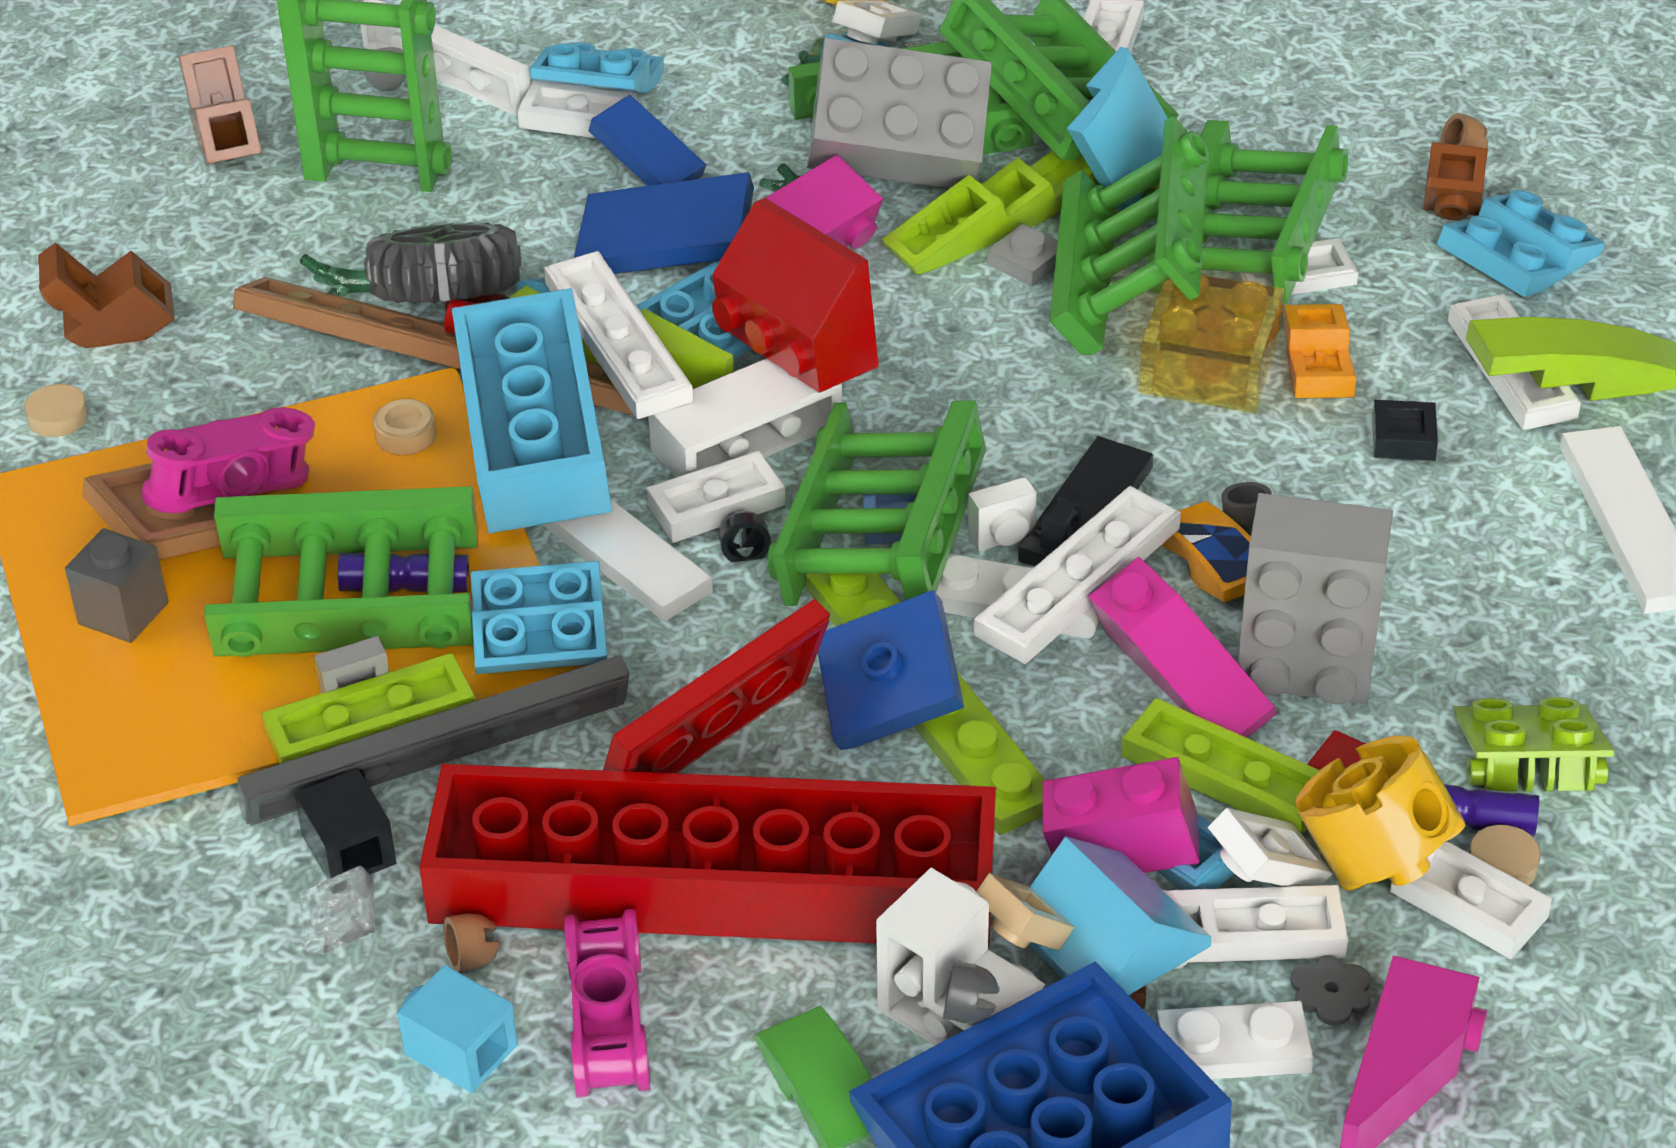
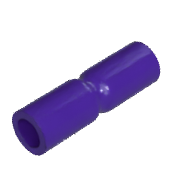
(405, 572)
(1492, 807)

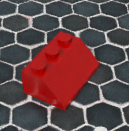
(797, 298)

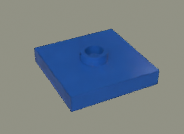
(889, 671)

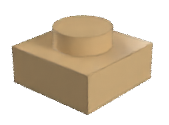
(1023, 914)

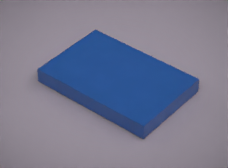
(665, 222)

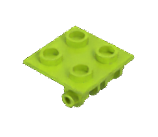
(1552, 730)

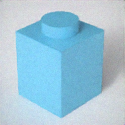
(457, 1028)

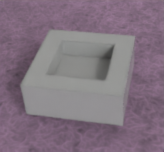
(1024, 254)
(351, 664)

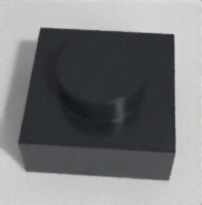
(1404, 430)

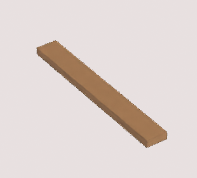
(378, 327)

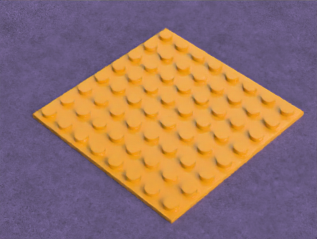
(163, 711)

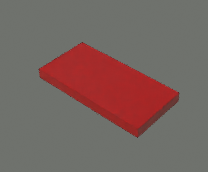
(722, 698)

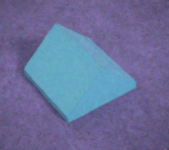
(1116, 916)

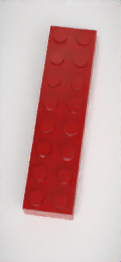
(695, 849)

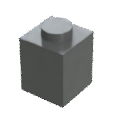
(116, 585)

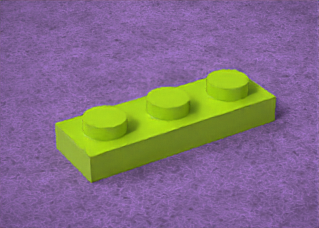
(366, 708)
(1220, 762)

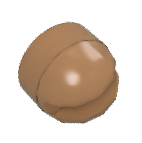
(1464, 131)
(467, 941)

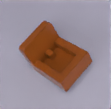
(1455, 180)

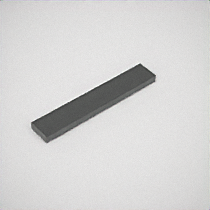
(440, 736)

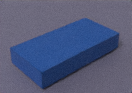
(645, 144)

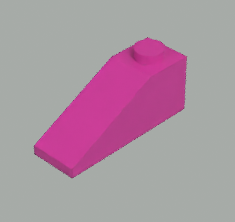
(1178, 650)
(1412, 1047)

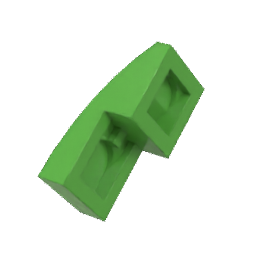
(818, 1070)

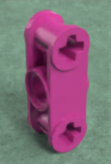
(227, 459)
(606, 1003)

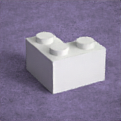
(917, 949)

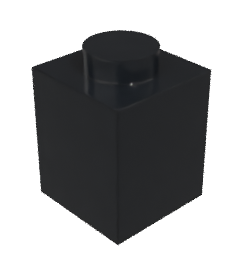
(345, 825)

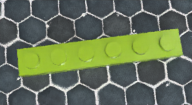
(965, 740)

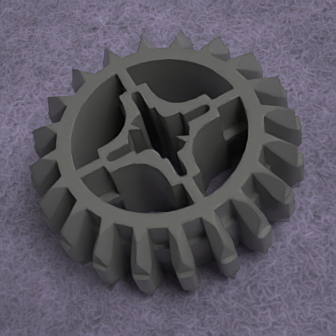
(442, 262)

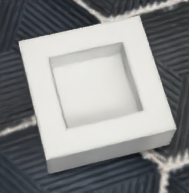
(1001, 514)

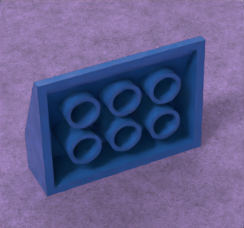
(1050, 1073)

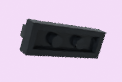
(1091, 486)

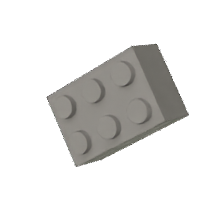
(900, 113)
(1313, 597)

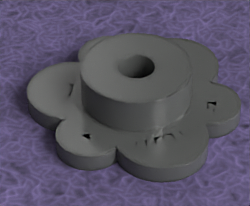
(1317, 982)

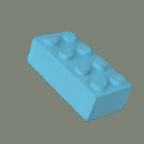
(530, 411)

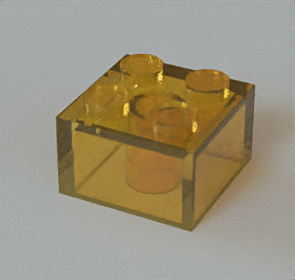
(1213, 345)

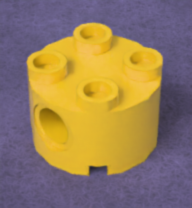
(1379, 813)

